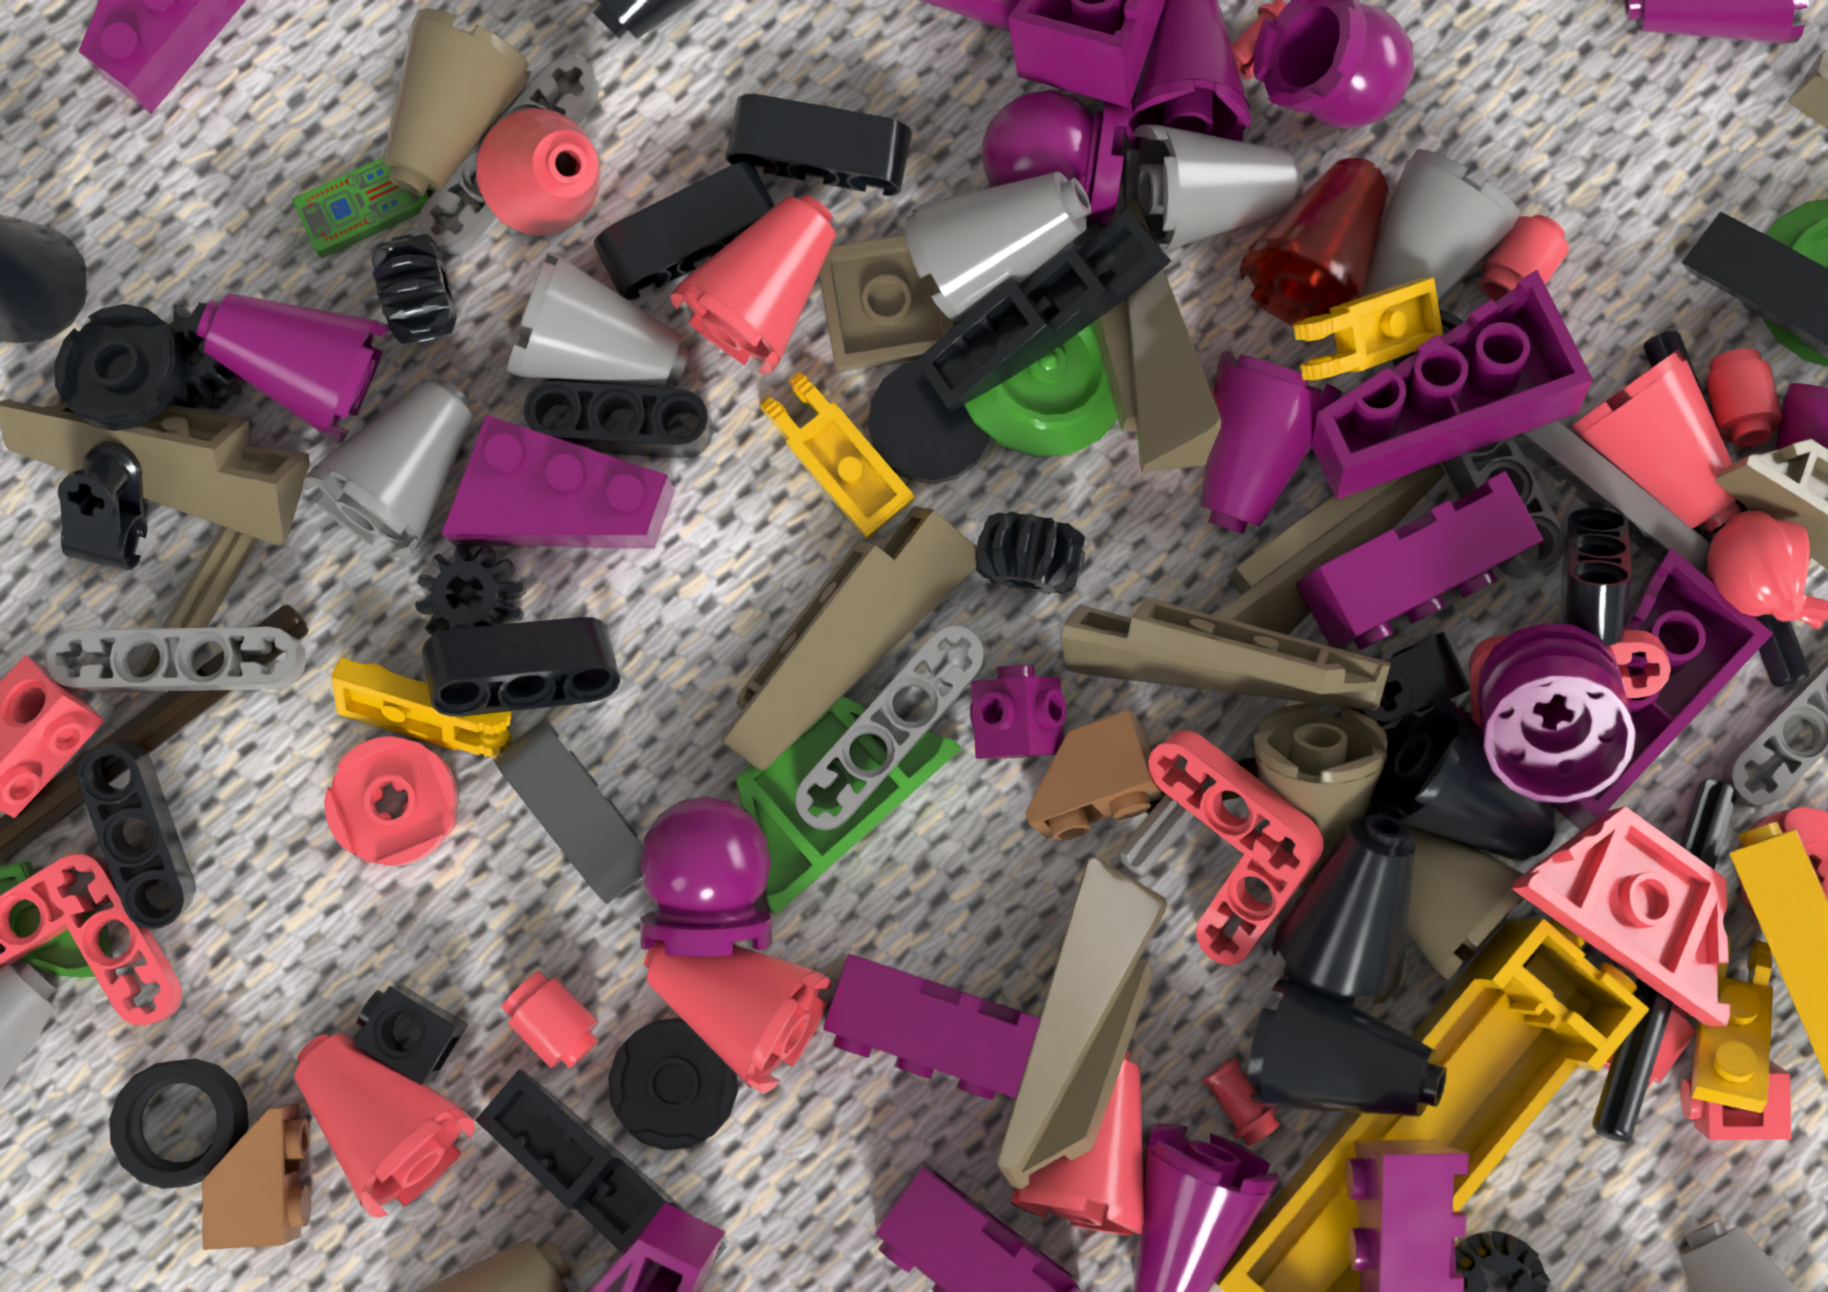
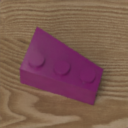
(1405, 1215)

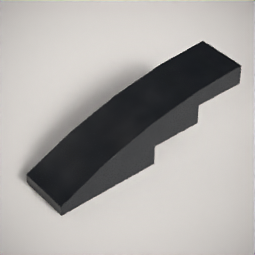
(1765, 278)
(1042, 313)
(573, 1160)

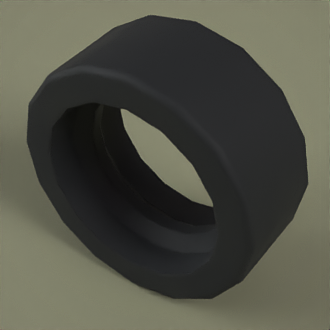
(127, 1124)

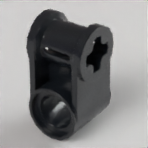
(103, 508)
(1418, 675)

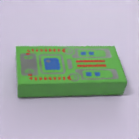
(355, 208)

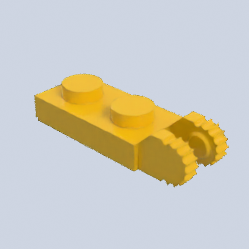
(1373, 328)
(841, 460)
(405, 707)
(1735, 1058)

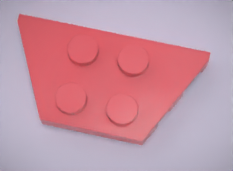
(1640, 906)

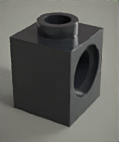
(437, 1039)

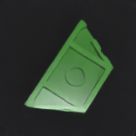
(802, 852)

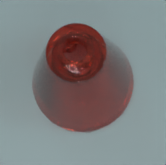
(1320, 245)

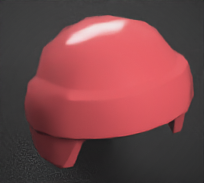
(1764, 568)

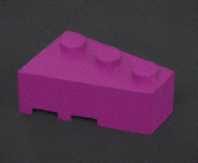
(151, 43)
(551, 492)
(1419, 564)
(931, 1028)
(963, 1243)
(665, 1256)

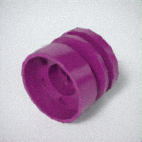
(1555, 713)

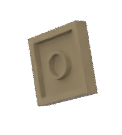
(878, 305)

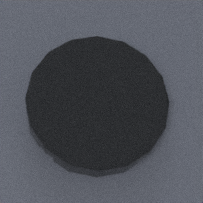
(120, 367)
(919, 432)
(688, 1076)

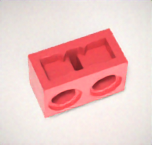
(38, 731)

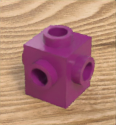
(1017, 714)

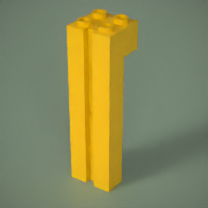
(1508, 1042)

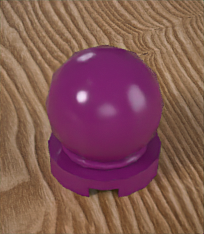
(1335, 61)
(1058, 134)
(705, 872)

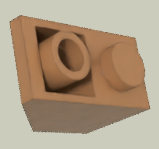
(1095, 776)
(256, 1187)

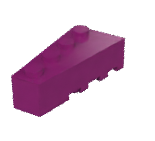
(1084, 44)
(1459, 392)
(1705, 649)

